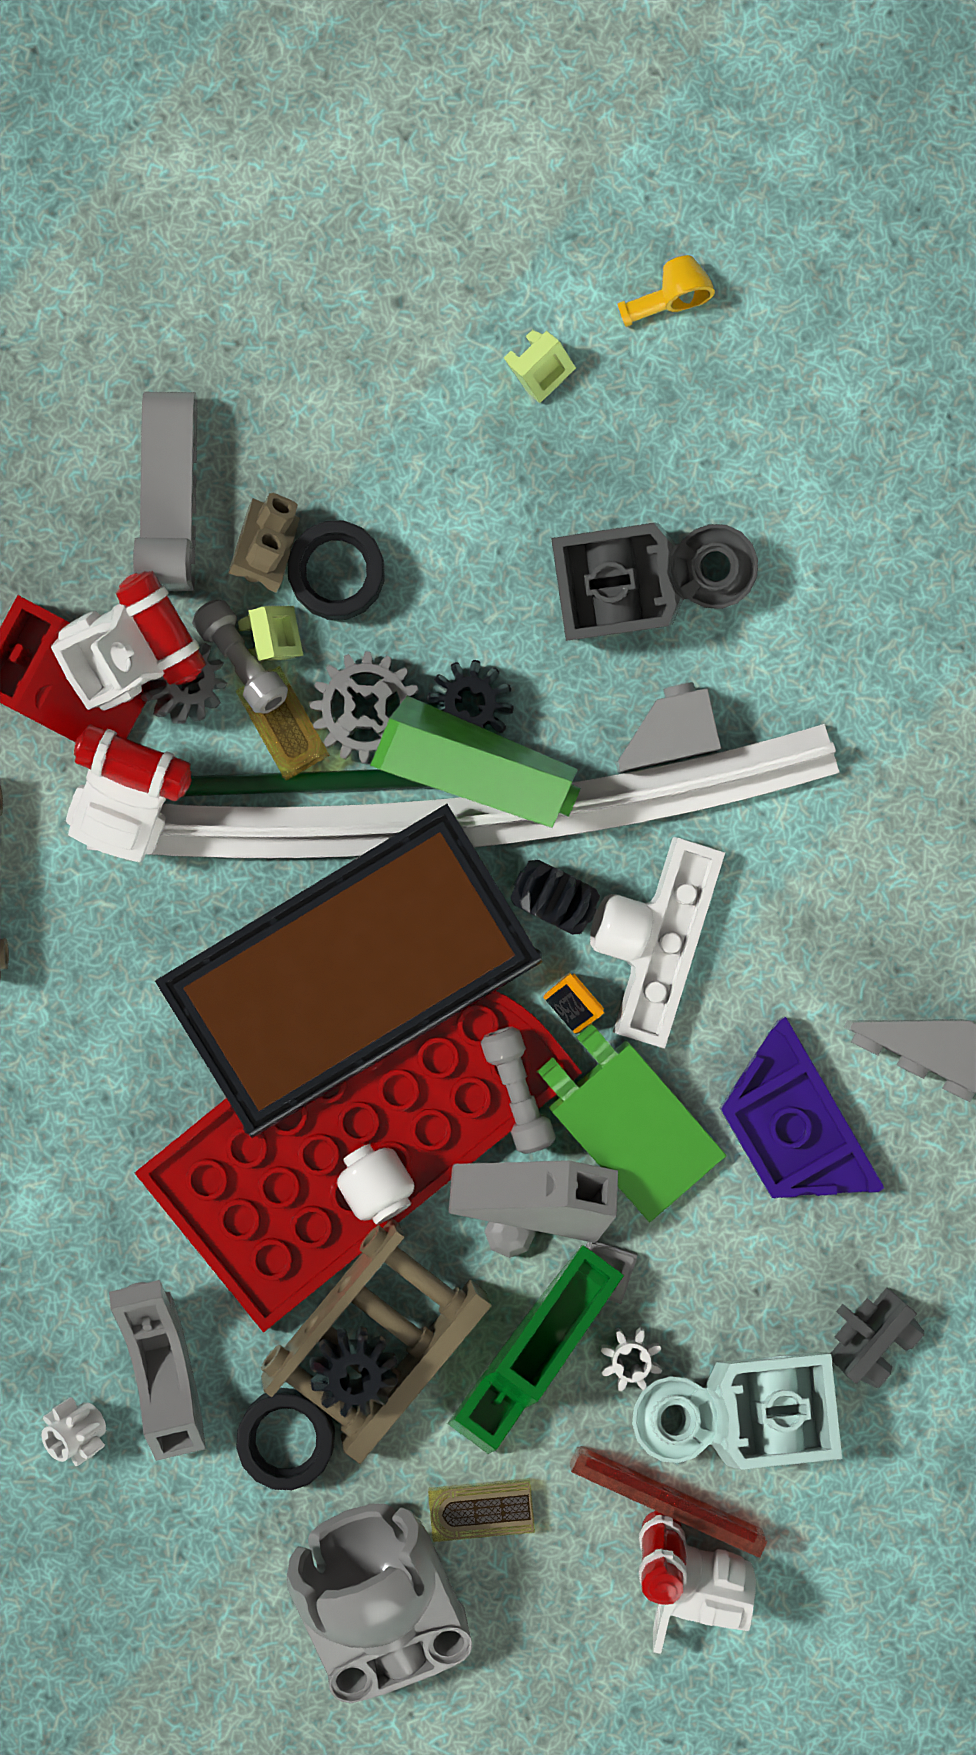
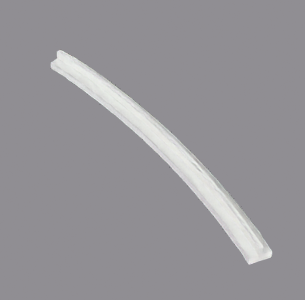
(599, 806)

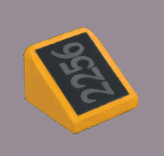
(574, 1003)

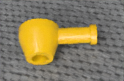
(679, 277)

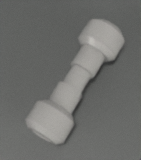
(262, 688)
(531, 1129)

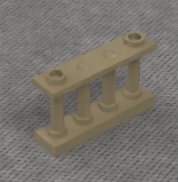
(425, 1347)

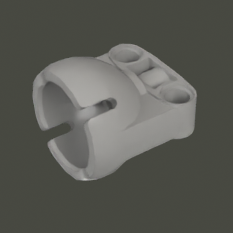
(377, 1602)

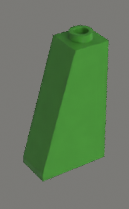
(474, 764)

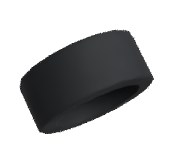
(336, 531)
(283, 1478)

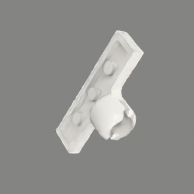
(658, 939)

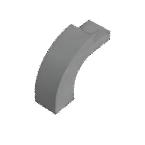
(161, 1368)

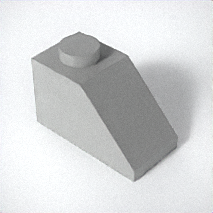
(673, 730)

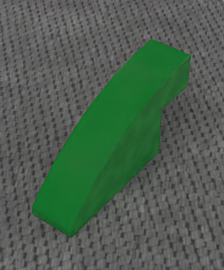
(536, 1350)

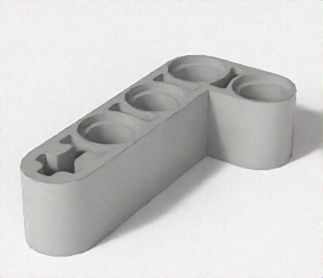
(168, 489)

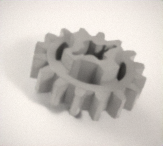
(347, 724)

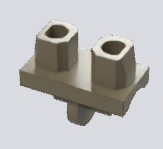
(266, 541)

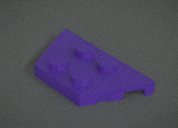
(794, 1125)

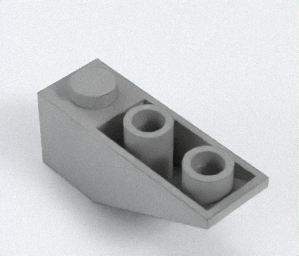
(925, 1045)
(538, 1196)

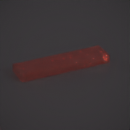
(668, 1501)

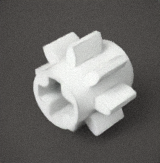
(624, 1346)
(73, 1431)

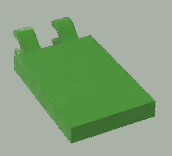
(632, 1124)

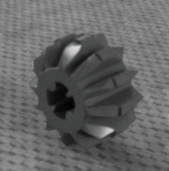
(193, 695)

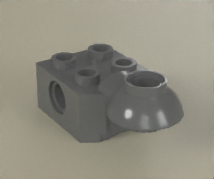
(640, 576)

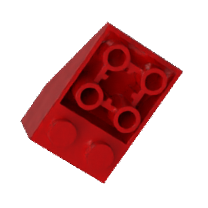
(36, 683)

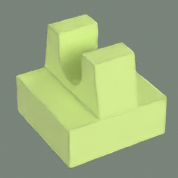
(541, 365)
(273, 632)

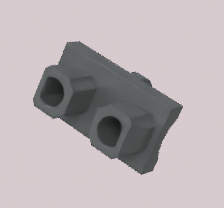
(870, 1334)

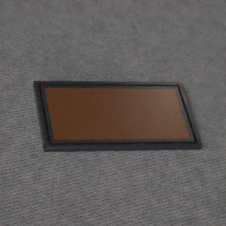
(349, 971)

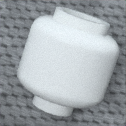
(375, 1184)

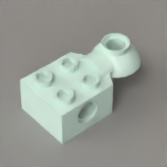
(748, 1411)

